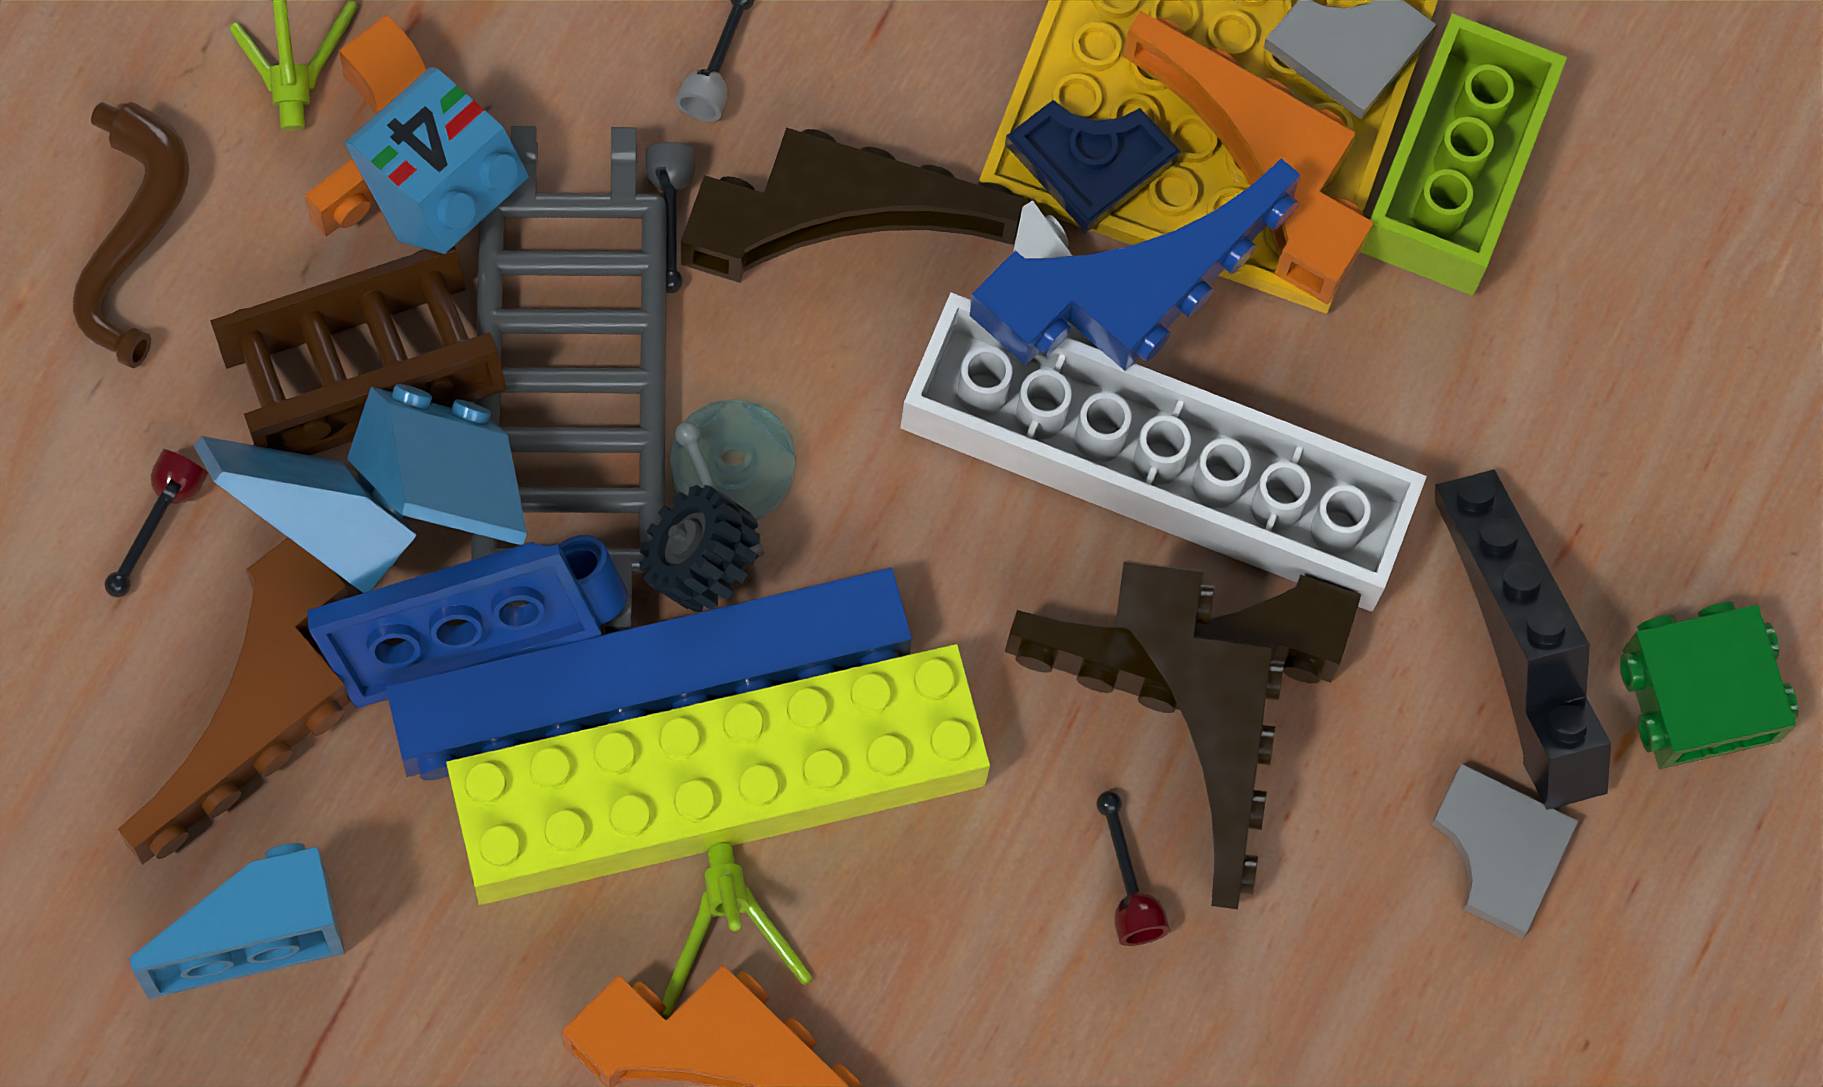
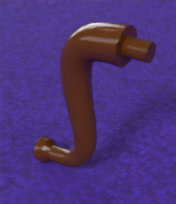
(163, 186)

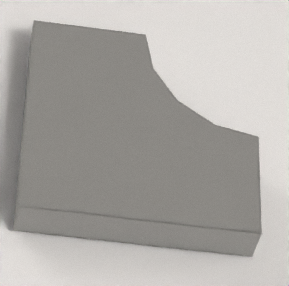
(1350, 50)
(1506, 846)

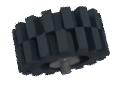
(699, 548)

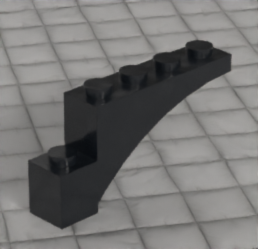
(1534, 640)

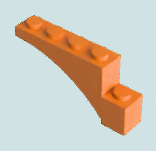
(1258, 127)
(711, 1040)

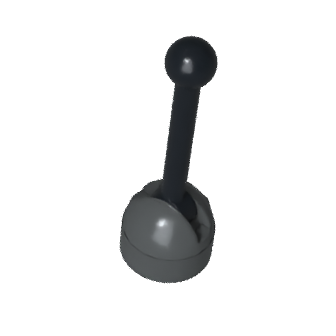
(670, 169)

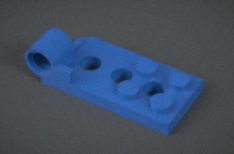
(569, 593)

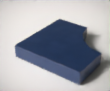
(1090, 162)

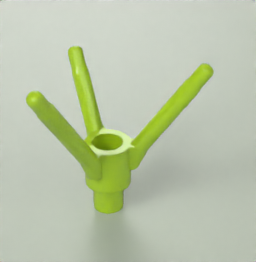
(289, 80)
(727, 897)

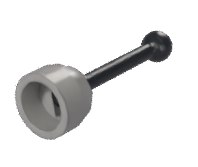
(704, 91)

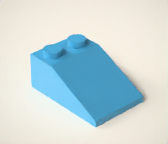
(439, 462)
(314, 504)
(254, 923)

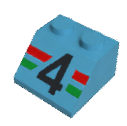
(435, 162)

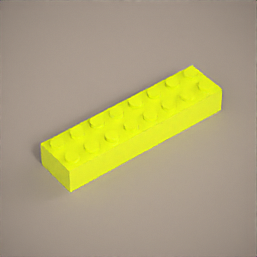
(718, 773)

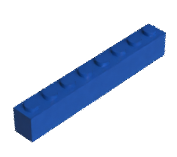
(647, 670)

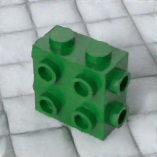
(1708, 684)

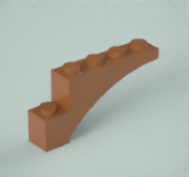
(271, 704)

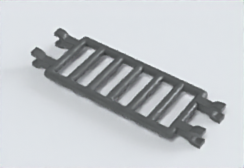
(648, 322)

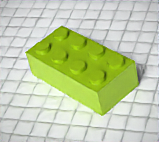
(1463, 154)

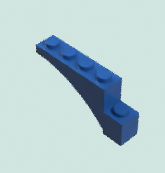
(1132, 292)

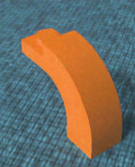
(379, 67)

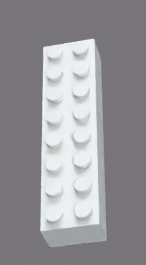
(1165, 455)

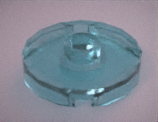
(754, 432)

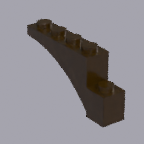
(834, 192)
(1302, 624)
(1222, 698)

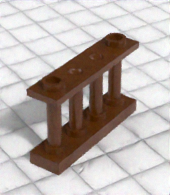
(331, 414)

